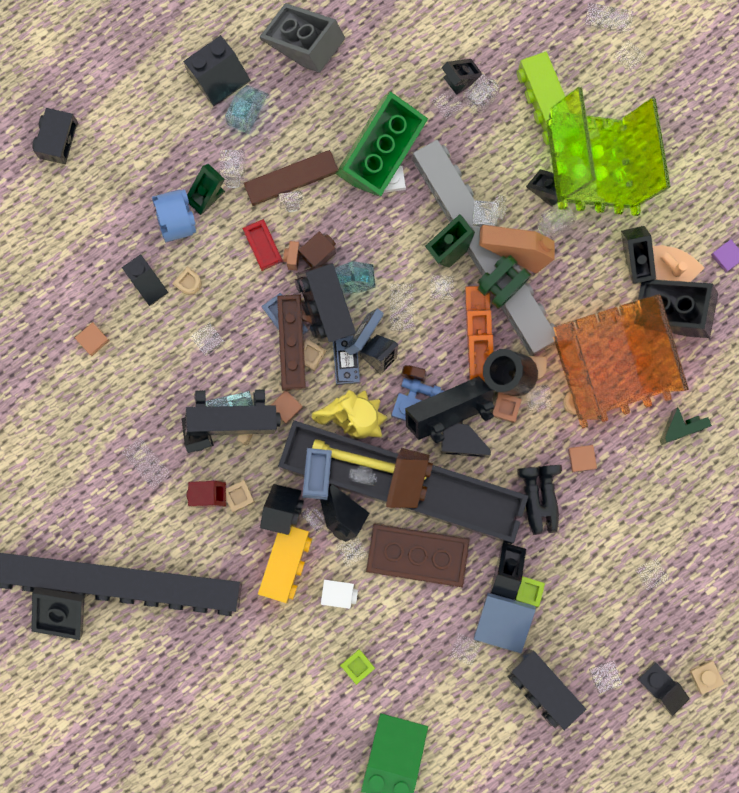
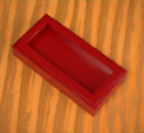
(262, 244)

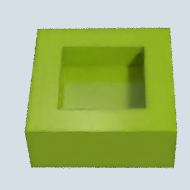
(530, 591)
(357, 666)

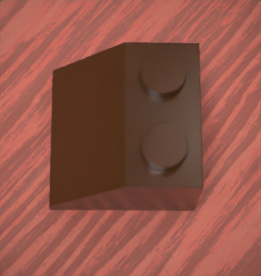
(408, 479)

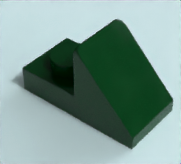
(205, 189)
(677, 429)

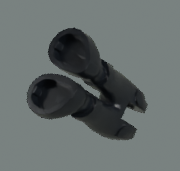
(549, 504)

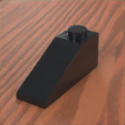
(379, 352)

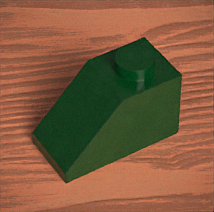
(451, 242)

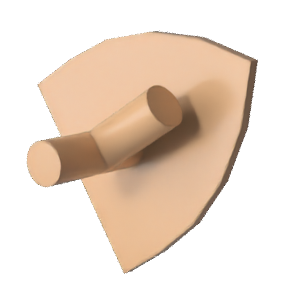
(675, 264)

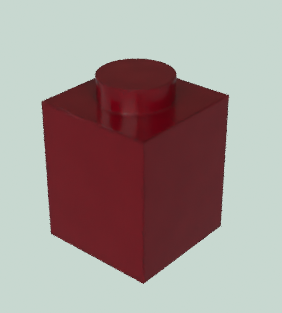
(206, 494)

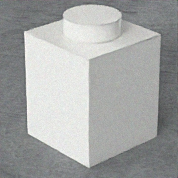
(338, 594)

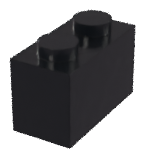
(55, 136)
(281, 509)

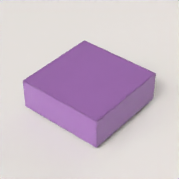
(727, 255)

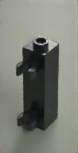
(449, 408)
(231, 419)

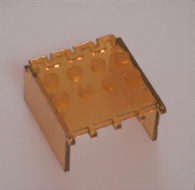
(619, 358)

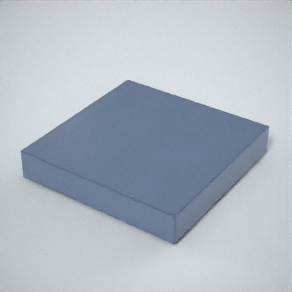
(504, 622)

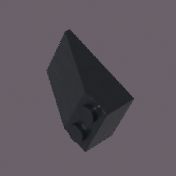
(688, 305)

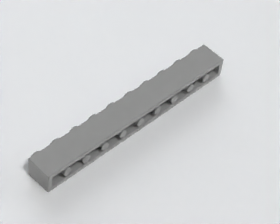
(457, 198)

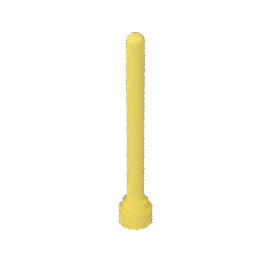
(355, 458)

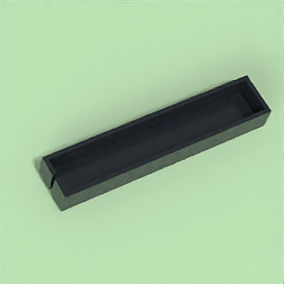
(448, 497)

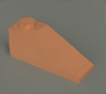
(527, 247)

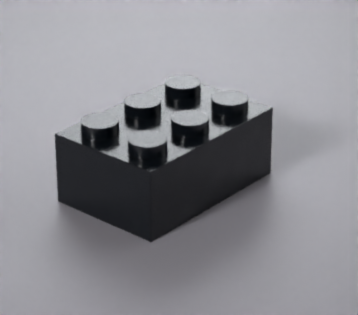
(324, 303)
(545, 690)

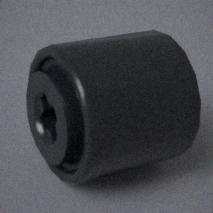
(499, 372)

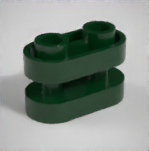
(490, 282)

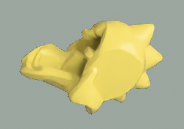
(353, 414)

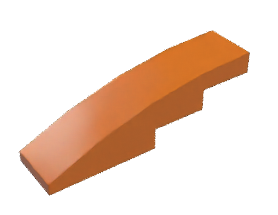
(478, 330)

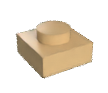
(706, 677)

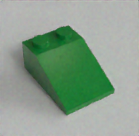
(394, 756)

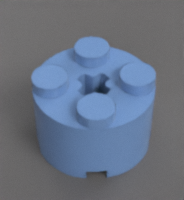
(174, 215)

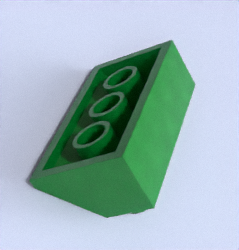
(382, 145)

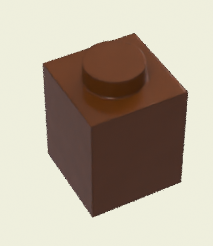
(318, 250)

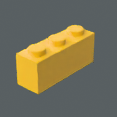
(285, 565)

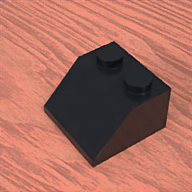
(216, 70)

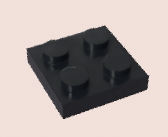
(57, 613)

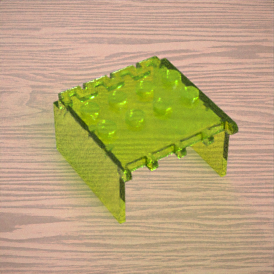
(606, 158)

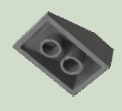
(304, 36)

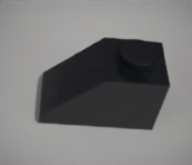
(639, 254)
(463, 441)
(342, 514)
(508, 571)

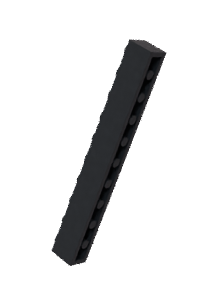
(120, 582)

